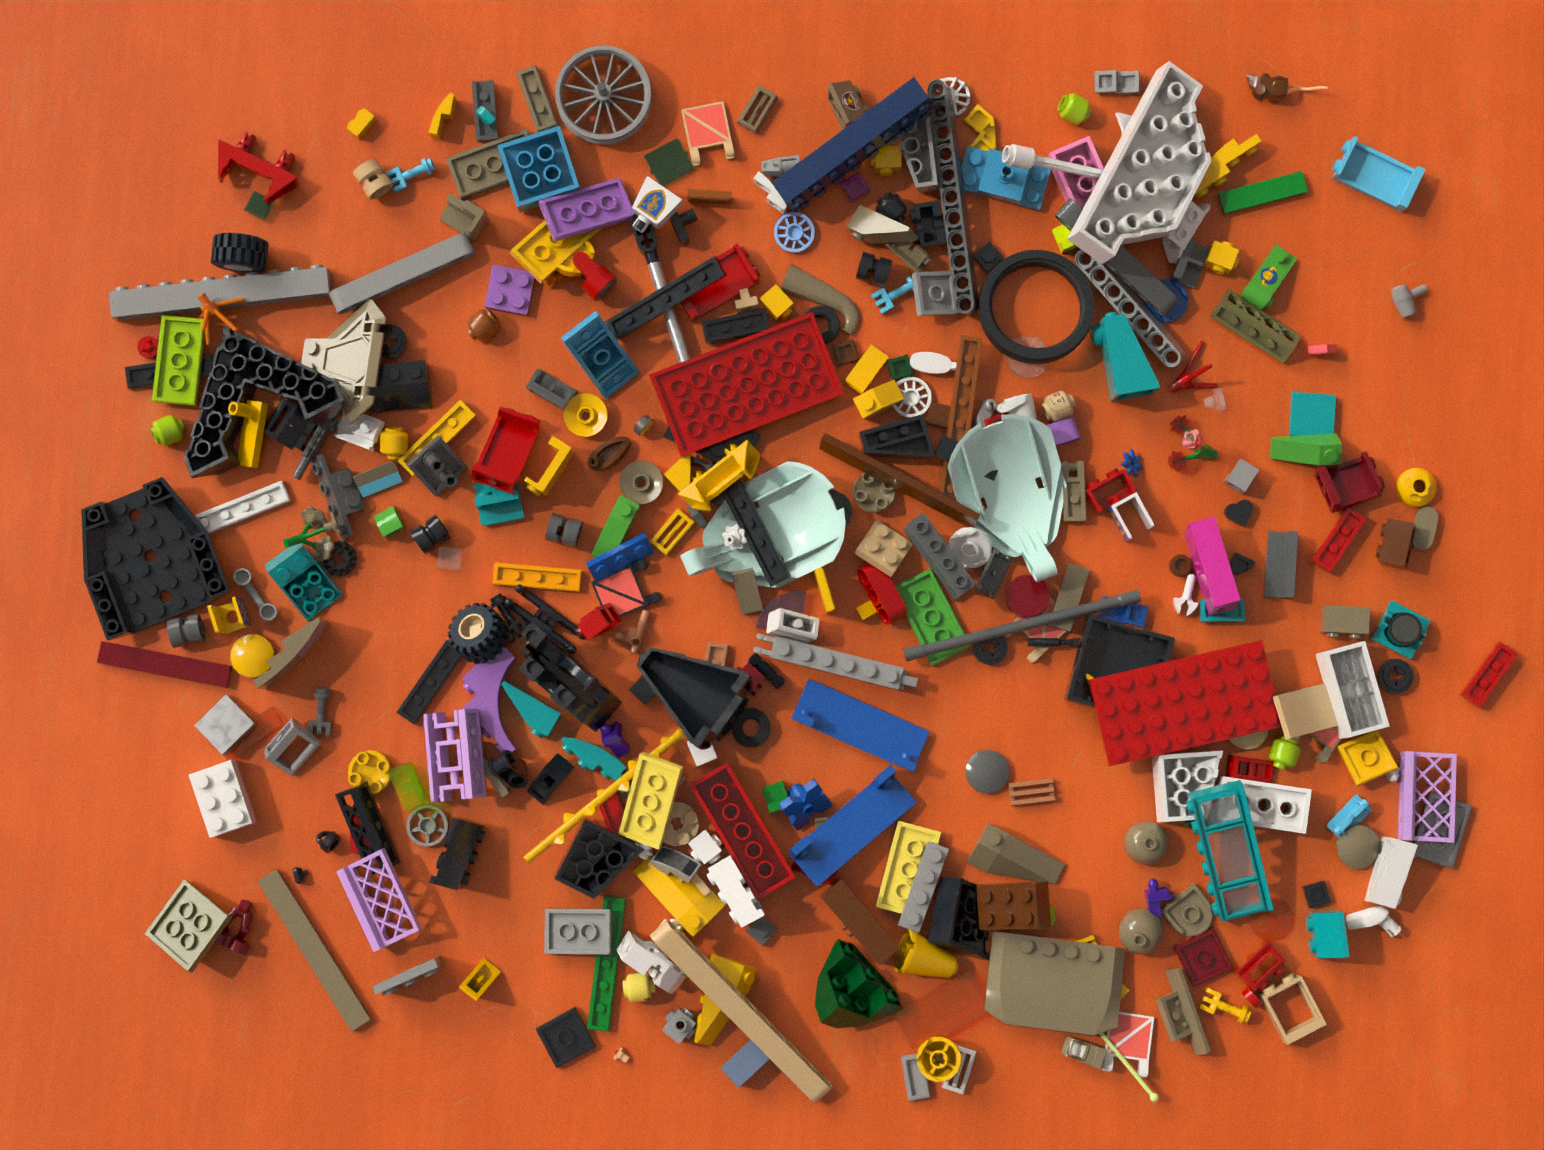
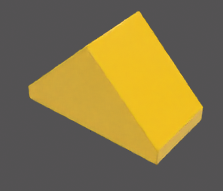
(680, 473)
(480, 979)

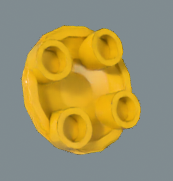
(251, 655)
(370, 767)

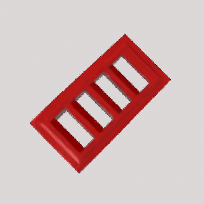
(1236, 766)

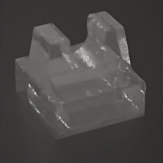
(1216, 400)

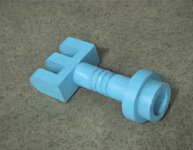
(401, 178)
(887, 298)

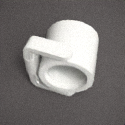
(1018, 405)

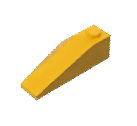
(680, 899)
(712, 1018)

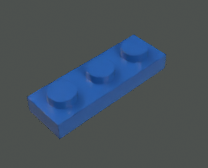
(619, 557)

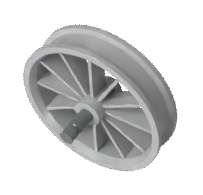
(603, 94)

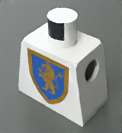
(654, 205)

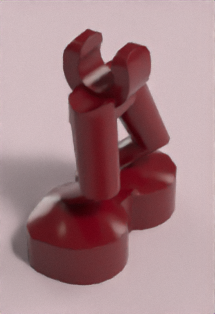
(237, 942)

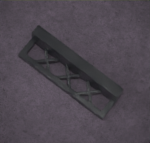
(372, 823)

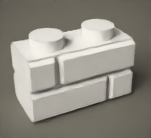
(792, 625)

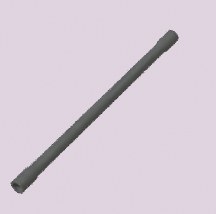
(1120, 600)

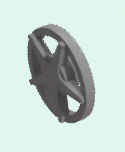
(427, 825)

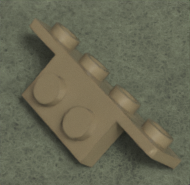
(1180, 1013)

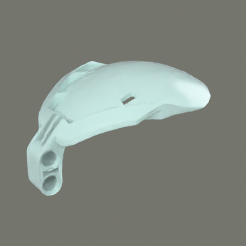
(1017, 512)
(798, 516)

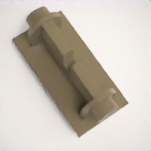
(915, 258)

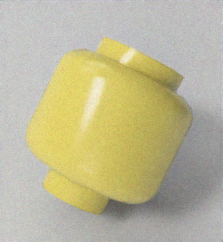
(638, 987)

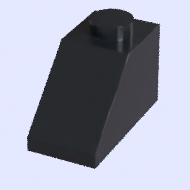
(550, 778)

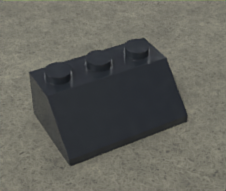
(402, 387)

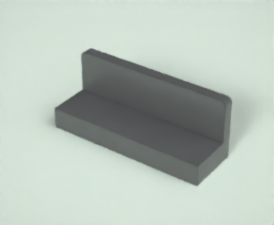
(1280, 564)

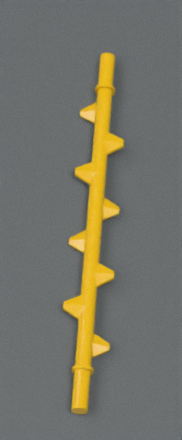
(621, 784)

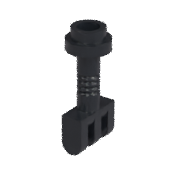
(514, 625)

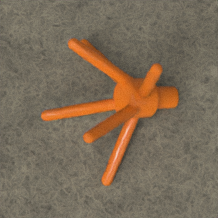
(210, 308)

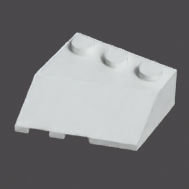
(1177, 776)
(735, 891)

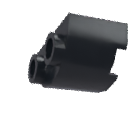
(928, 224)

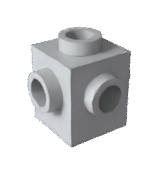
(673, 1030)

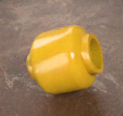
(393, 442)

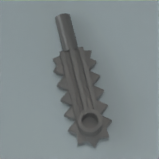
(315, 444)

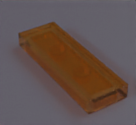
(266, 724)

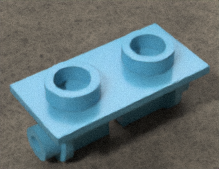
(1349, 815)

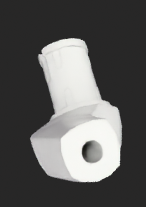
(1373, 916)

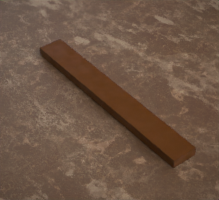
(899, 481)

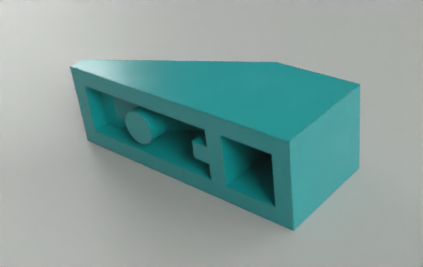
(535, 713)

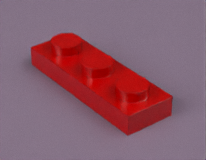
(1338, 540)
(1489, 674)

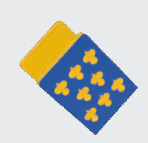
(219, 616)

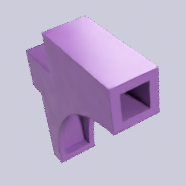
(486, 682)

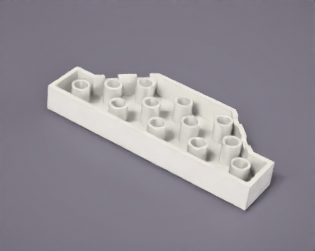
(1149, 171)

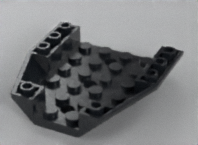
(128, 586)

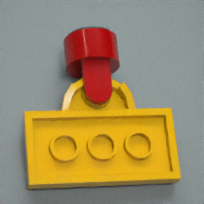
(568, 256)

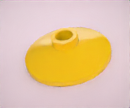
(583, 404)

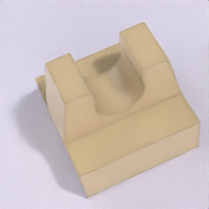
(746, 303)

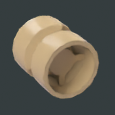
(371, 177)

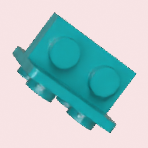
(496, 505)

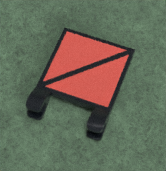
(624, 590)

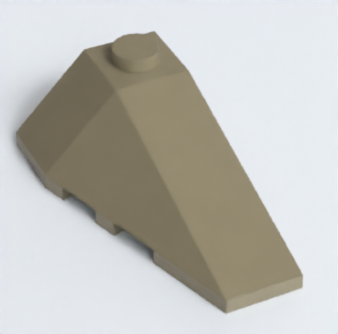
(1008, 856)

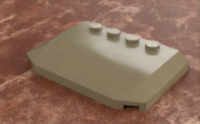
(1054, 983)

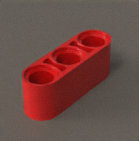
(882, 594)

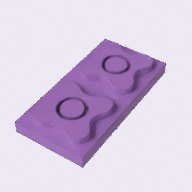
(586, 209)

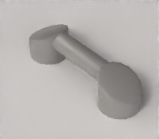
(242, 579)

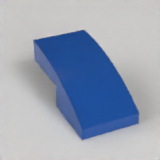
(1130, 615)

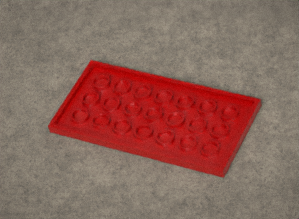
(746, 384)
(1185, 703)

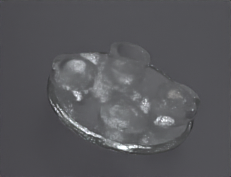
(1023, 369)

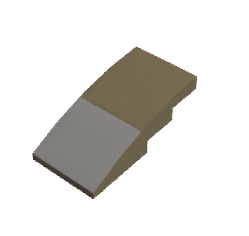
(296, 648)

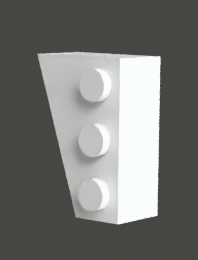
(1390, 872)

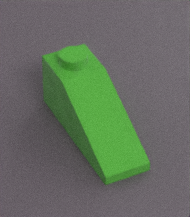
(1307, 449)
(617, 526)

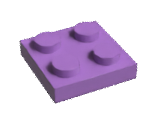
(509, 290)

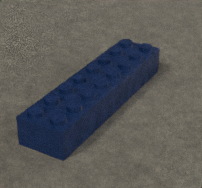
(854, 145)

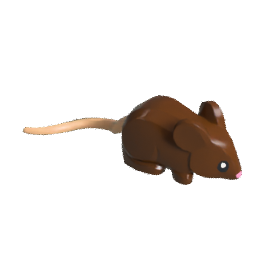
(1273, 88)

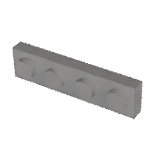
(923, 886)

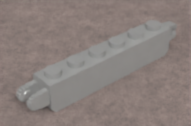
(836, 663)

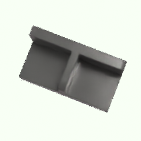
(1190, 264)

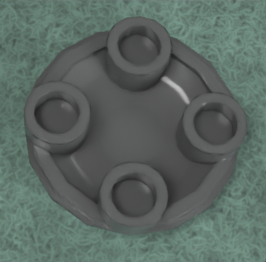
(987, 771)

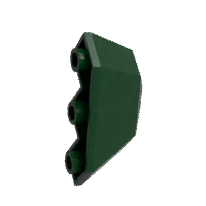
(852, 990)

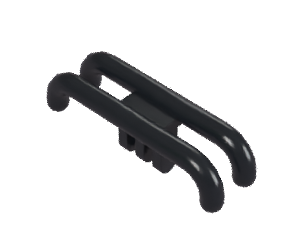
(545, 618)

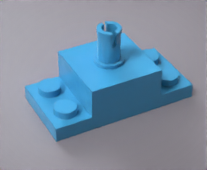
(991, 178)
(599, 354)

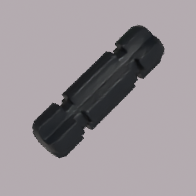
(766, 670)

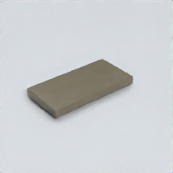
(480, 167)

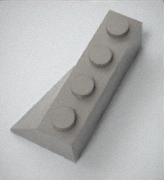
(920, 155)

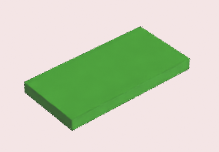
(930, 613)

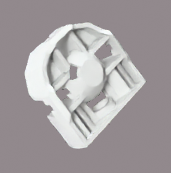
(645, 955)

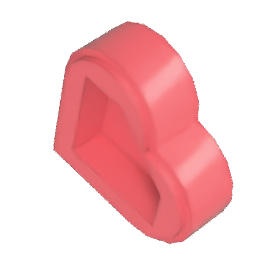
(1322, 349)

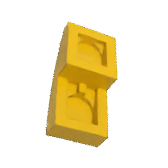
(444, 111)
(866, 369)

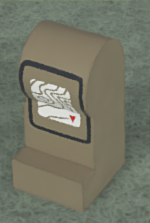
(1084, 1051)

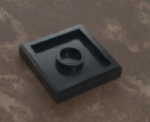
(565, 1037)

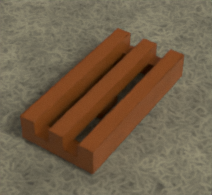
(709, 196)

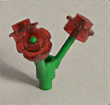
(1192, 440)

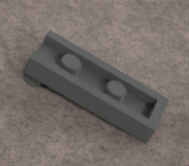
(484, 96)

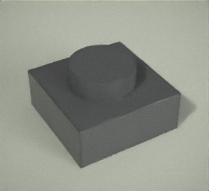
(761, 930)

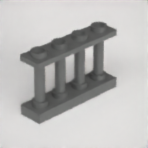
(938, 556)

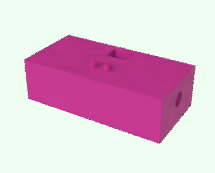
(1212, 566)

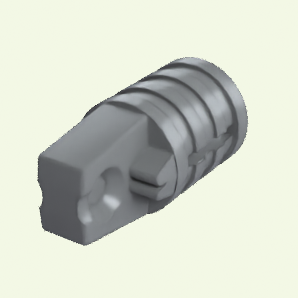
(779, 165)

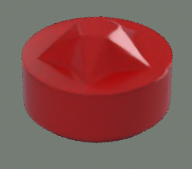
(148, 347)

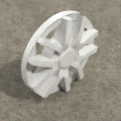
(955, 95)
(912, 397)

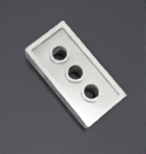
(1274, 795)

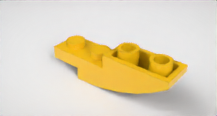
(1226, 156)

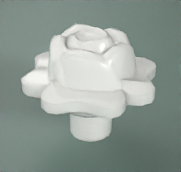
(734, 537)

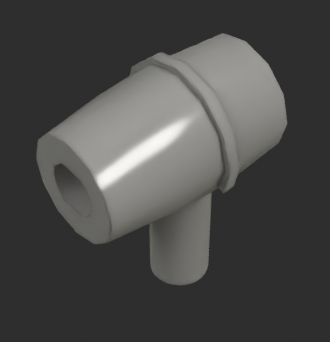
(1404, 298)

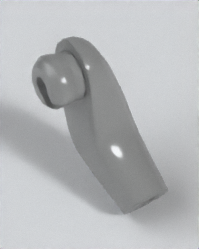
(985, 411)

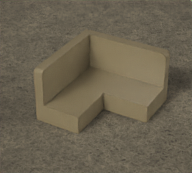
(464, 217)

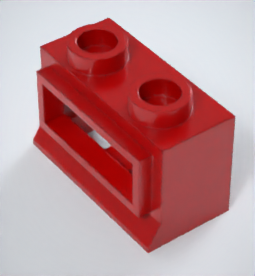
(1112, 476)
(598, 621)
(1254, 960)

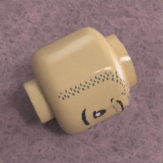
(1058, 406)

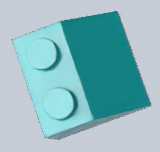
(1327, 934)

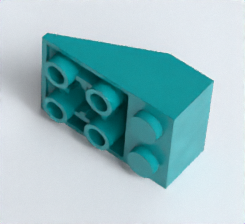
(303, 580)

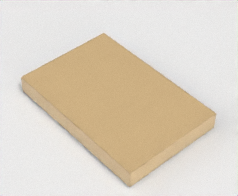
(1305, 711)

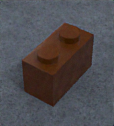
(1396, 543)

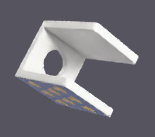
(1140, 509)

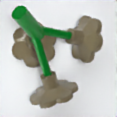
(315, 519)

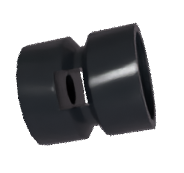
(881, 266)
(432, 533)

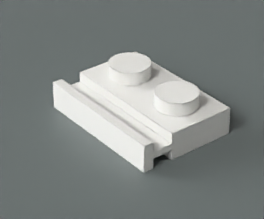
(362, 432)

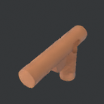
(635, 633)

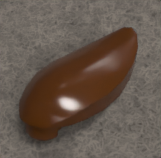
(609, 453)

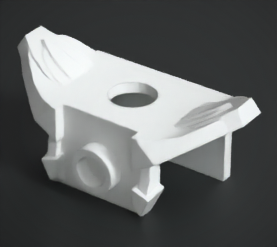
(1176, 241)

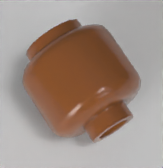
(483, 325)

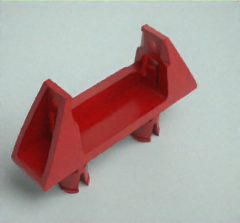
(282, 182)

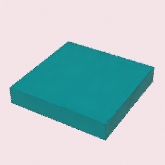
(1311, 414)

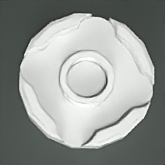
(971, 546)

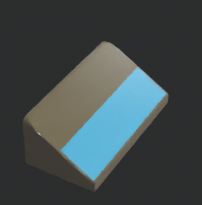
(378, 479)

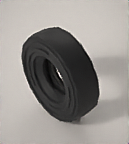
(833, 319)
(760, 737)

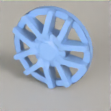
(794, 232)

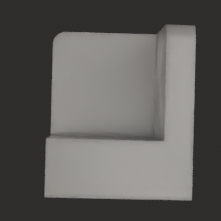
(1241, 476)

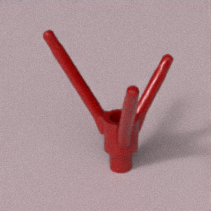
(1185, 380)

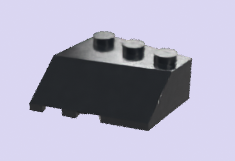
(595, 858)

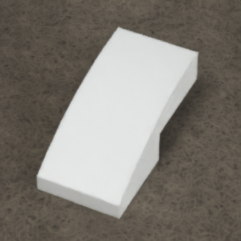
(774, 198)

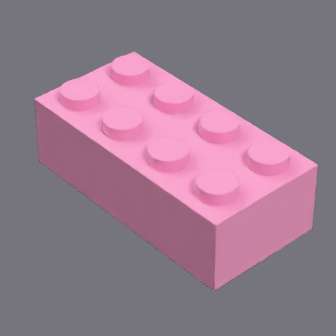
(1073, 185)

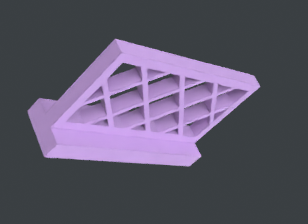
(1408, 799)
(366, 906)

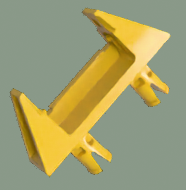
(707, 486)

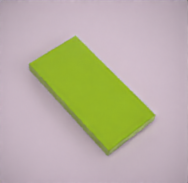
(179, 361)

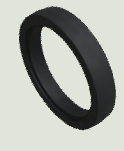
(1048, 260)

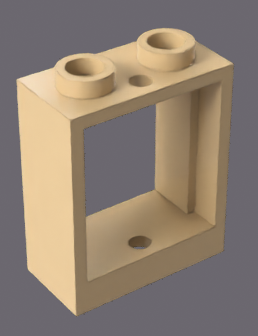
(1303, 1028)

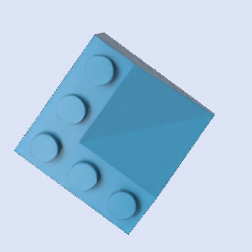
(538, 167)

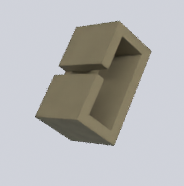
(1345, 620)

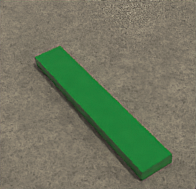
(606, 970)

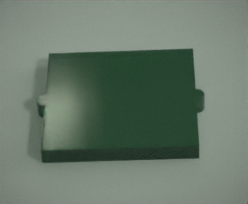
(669, 162)

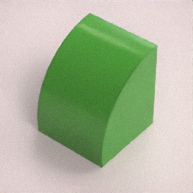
(389, 522)

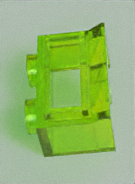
(408, 786)

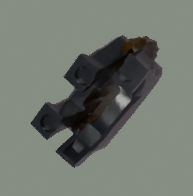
(566, 679)

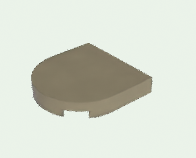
(1189, 912)

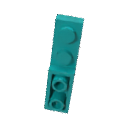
(594, 756)

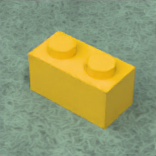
(361, 123)

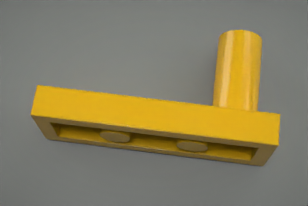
(252, 430)

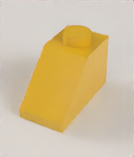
(878, 399)

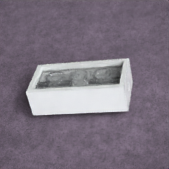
(1352, 689)

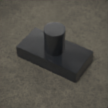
(681, 220)

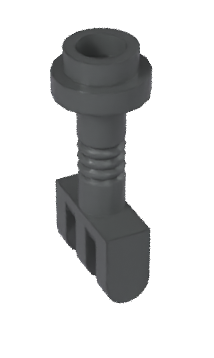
(322, 695)

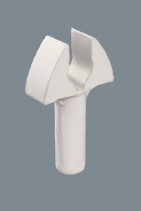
(1187, 594)

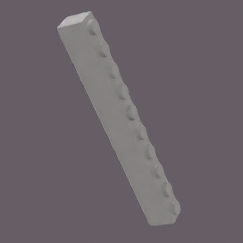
(253, 287)

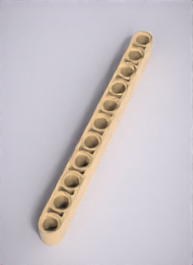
(741, 1011)

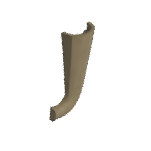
(812, 289)

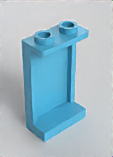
(1377, 175)

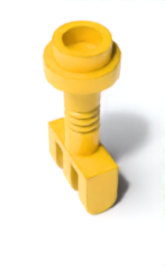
(1242, 1014)

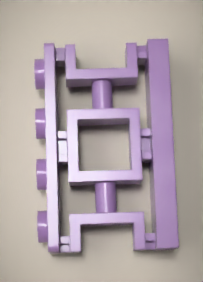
(468, 751)

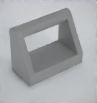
(282, 741)

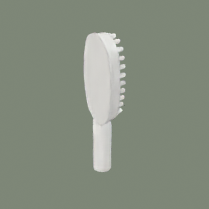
(931, 363)

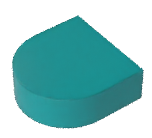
(486, 117)

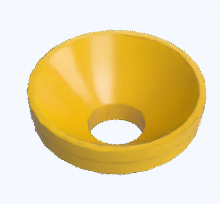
(1405, 488)

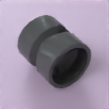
(571, 532)
(185, 631)

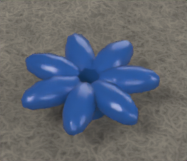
(1131, 463)

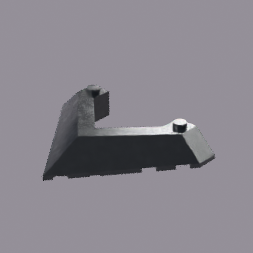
(237, 372)

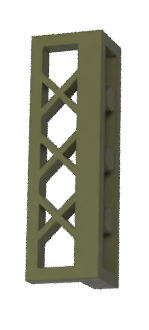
(1254, 327)

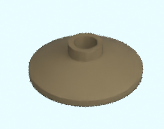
(633, 473)

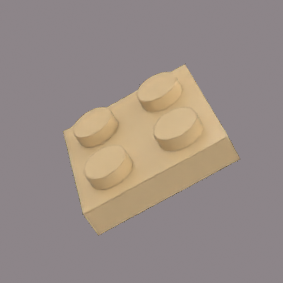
(883, 548)

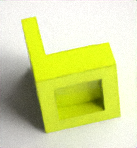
(1061, 234)

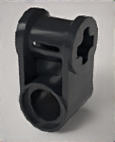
(509, 769)

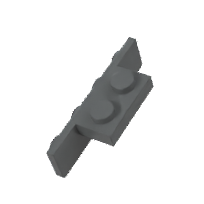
(340, 494)

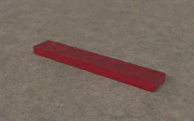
(164, 664)

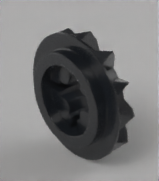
(396, 334)
(349, 555)
(998, 652)
(1401, 668)

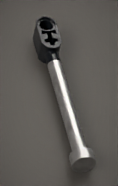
(659, 281)

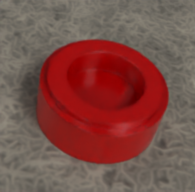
(1251, 997)

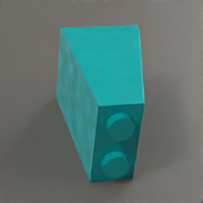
(1124, 360)

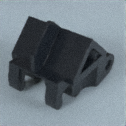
(293, 428)

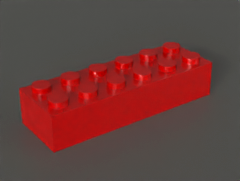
(742, 831)

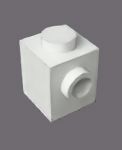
(706, 847)

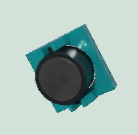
(1402, 629)

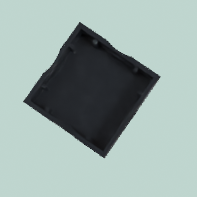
(1110, 649)

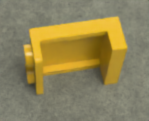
(555, 469)

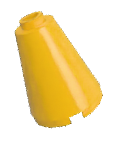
(924, 958)

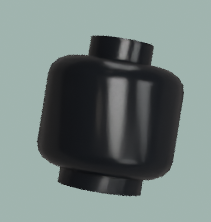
(891, 207)

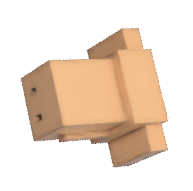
(621, 1055)

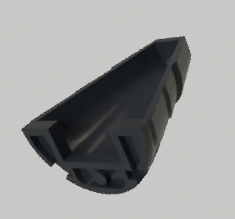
(697, 693)

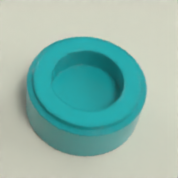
(1096, 335)

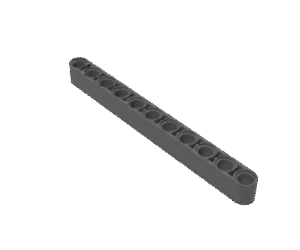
(957, 207)

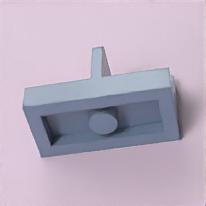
(744, 1063)

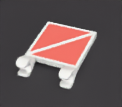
(1132, 1040)

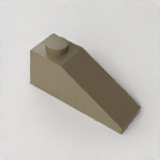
(877, 228)

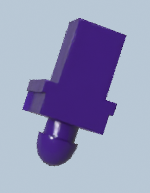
(613, 738)
(1155, 895)

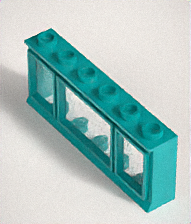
(1229, 851)

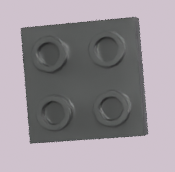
(437, 466)

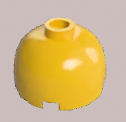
(939, 1059)

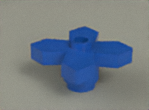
(803, 802)

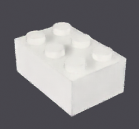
(222, 798)

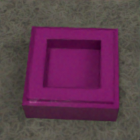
(855, 187)

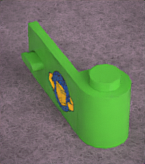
(1268, 278)

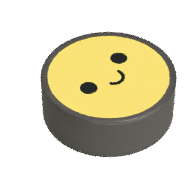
(643, 425)

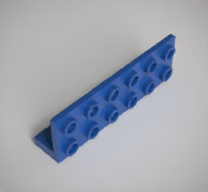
(860, 725)
(852, 827)

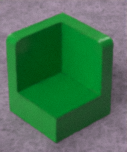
(774, 795)

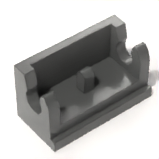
(550, 389)
(993, 573)

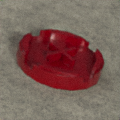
(1027, 597)

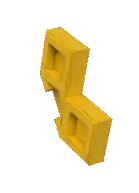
(984, 125)

